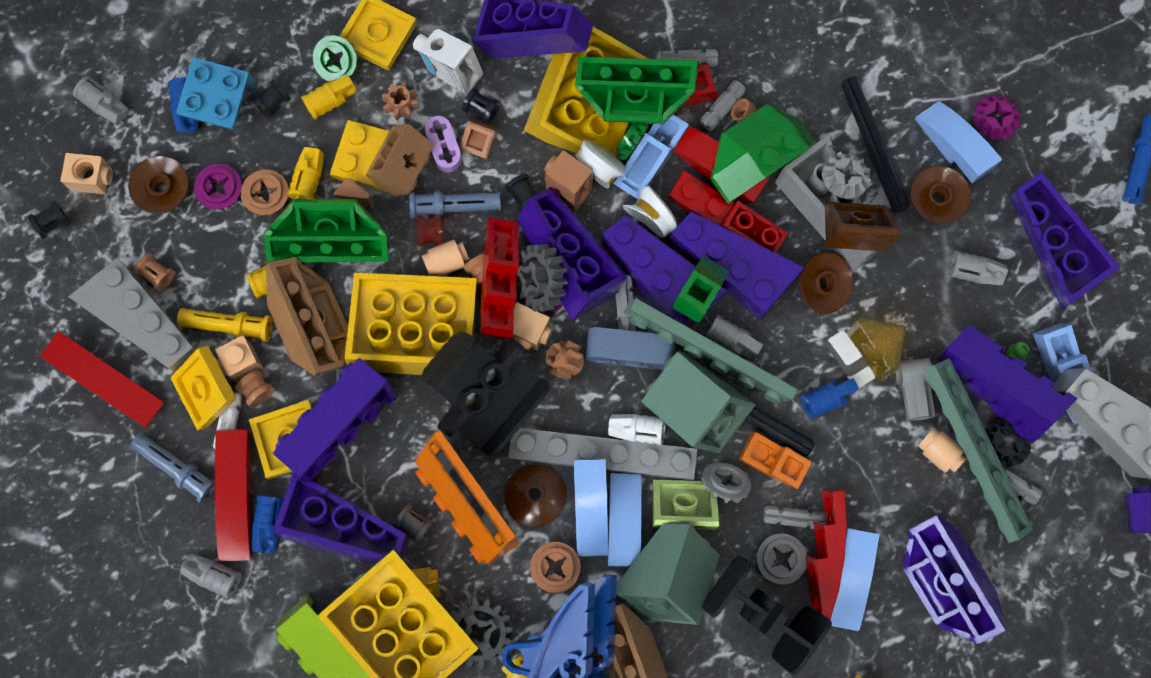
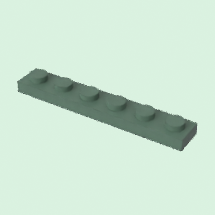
(700, 346)
(979, 450)

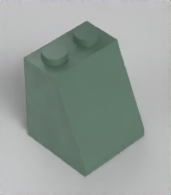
(697, 403)
(670, 576)

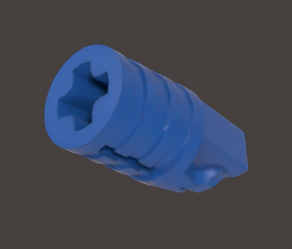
(182, 124)
(827, 397)
(267, 511)

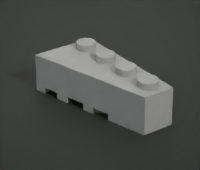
(805, 188)
(132, 311)
(1111, 418)

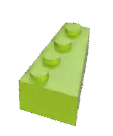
(315, 643)

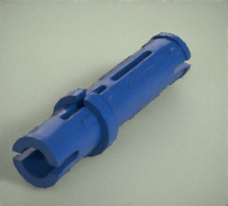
(1140, 165)

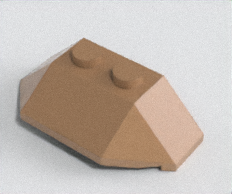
(306, 316)
(634, 649)

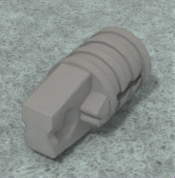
(100, 99)
(976, 269)
(734, 338)
(211, 575)

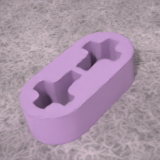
(449, 142)

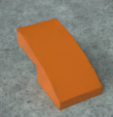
(774, 460)

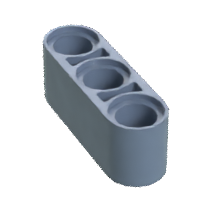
(627, 348)

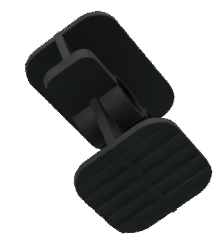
(498, 404)
(769, 616)

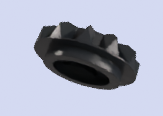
(1006, 455)

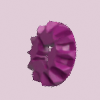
(990, 126)
(222, 174)

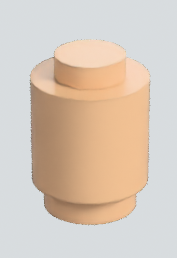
(445, 258)
(942, 450)

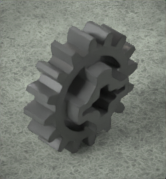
(541, 277)
(497, 622)

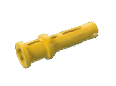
(236, 324)

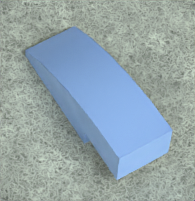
(958, 141)
(651, 155)
(1059, 351)
(591, 507)
(624, 519)
(855, 579)

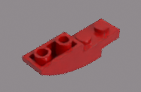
(736, 217)

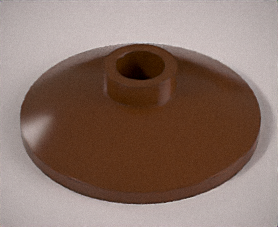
(149, 176)
(947, 184)
(835, 278)
(539, 511)

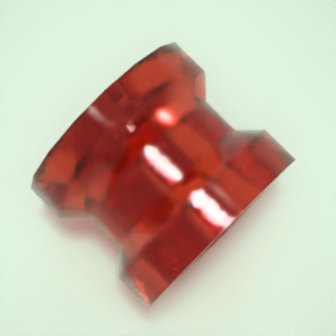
(430, 230)

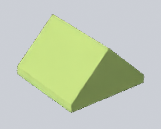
(684, 502)

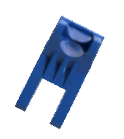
(572, 636)

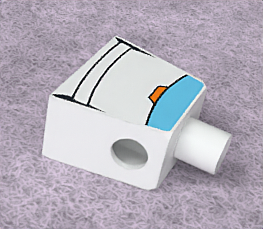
(449, 59)

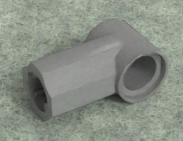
(916, 389)

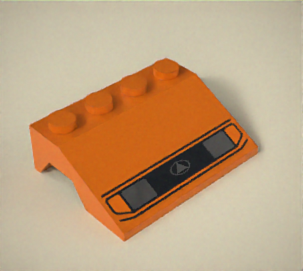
(465, 500)

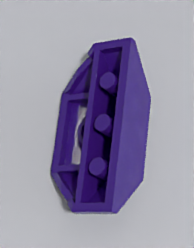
(952, 581)

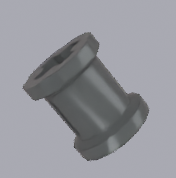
(413, 523)

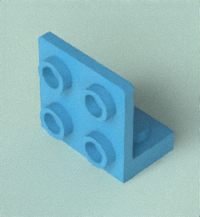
(214, 93)

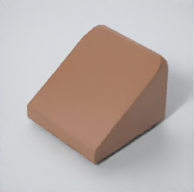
(479, 138)
(352, 190)

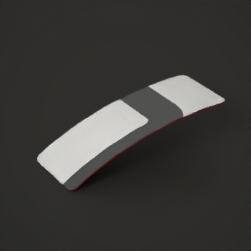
(849, 358)

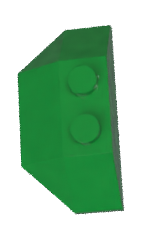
(636, 88)
(757, 149)
(326, 233)

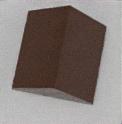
(859, 226)

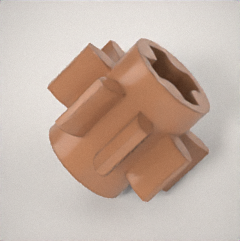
(406, 106)
(564, 359)

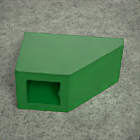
(700, 289)

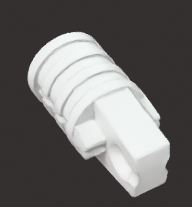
(637, 428)

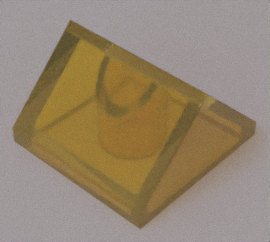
(879, 345)

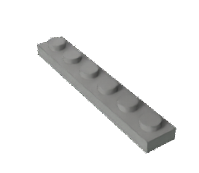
(620, 455)

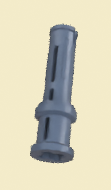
(491, 202)
(185, 475)

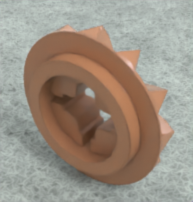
(253, 187)
(540, 566)

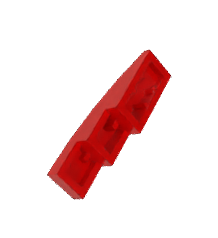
(499, 278)
(101, 379)
(233, 494)
(826, 566)

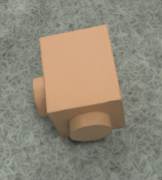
(530, 327)
(238, 359)

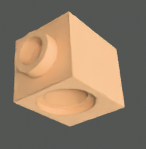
(78, 165)

